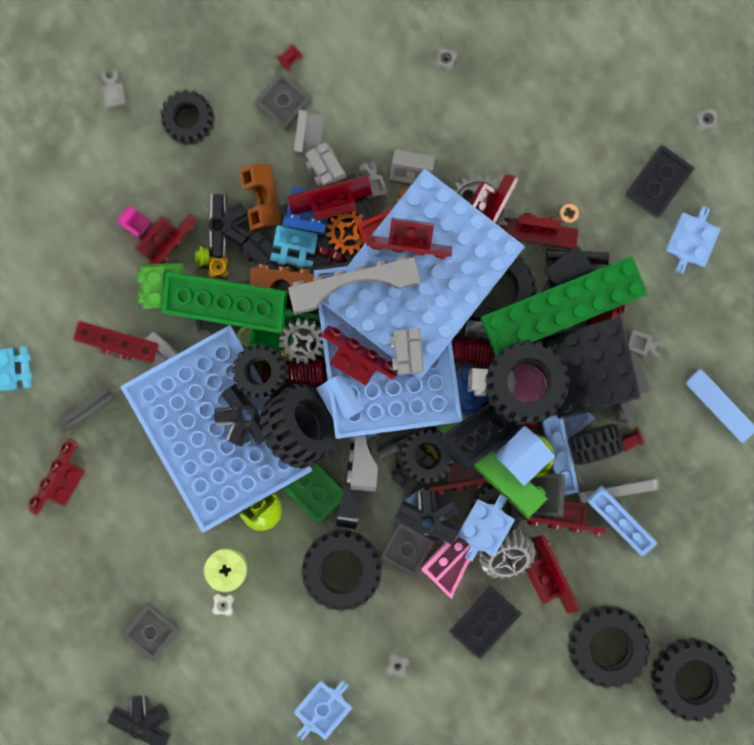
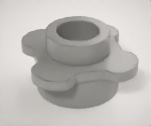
(451, 56)
(711, 115)
(403, 662)

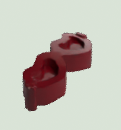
(331, 254)

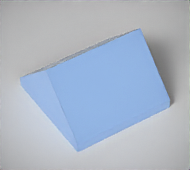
(343, 395)
(524, 455)

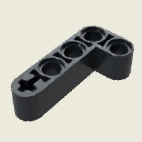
(350, 501)

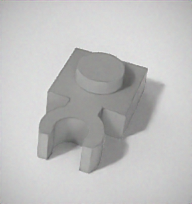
(113, 92)
(376, 181)
(642, 344)

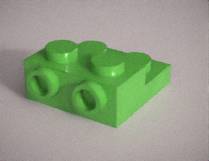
(152, 283)

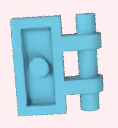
(295, 241)
(8, 371)

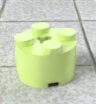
(220, 580)

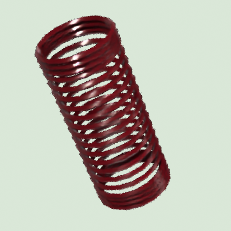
(457, 344)
(321, 373)

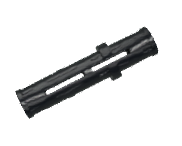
(593, 257)

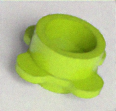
(202, 256)

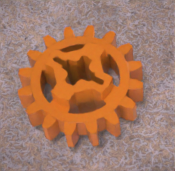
(341, 226)

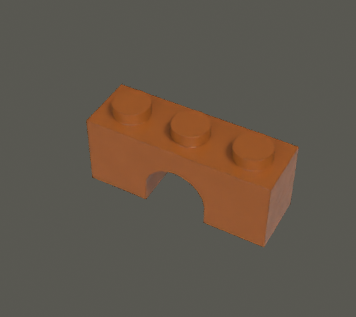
(260, 181)
(266, 277)

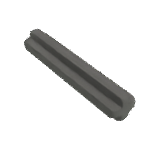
(85, 410)

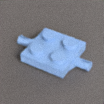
(693, 240)
(486, 527)
(322, 709)

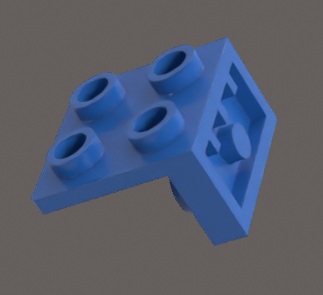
(304, 221)
(468, 402)

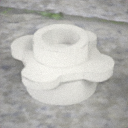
(218, 609)

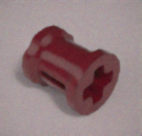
(289, 57)
(632, 439)

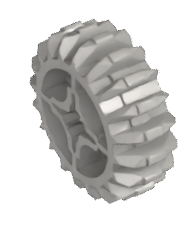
(511, 558)

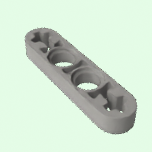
(624, 489)

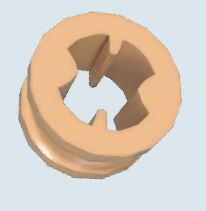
(565, 219)

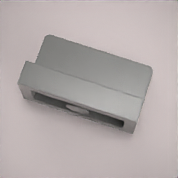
(308, 132)
(408, 165)

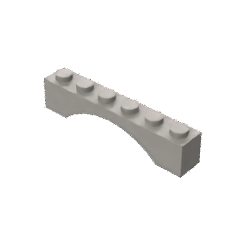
(398, 274)
(364, 468)

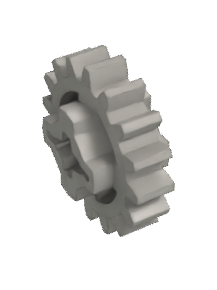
(294, 345)

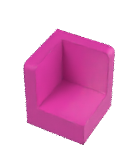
(134, 222)

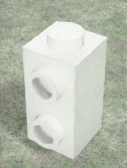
(477, 382)

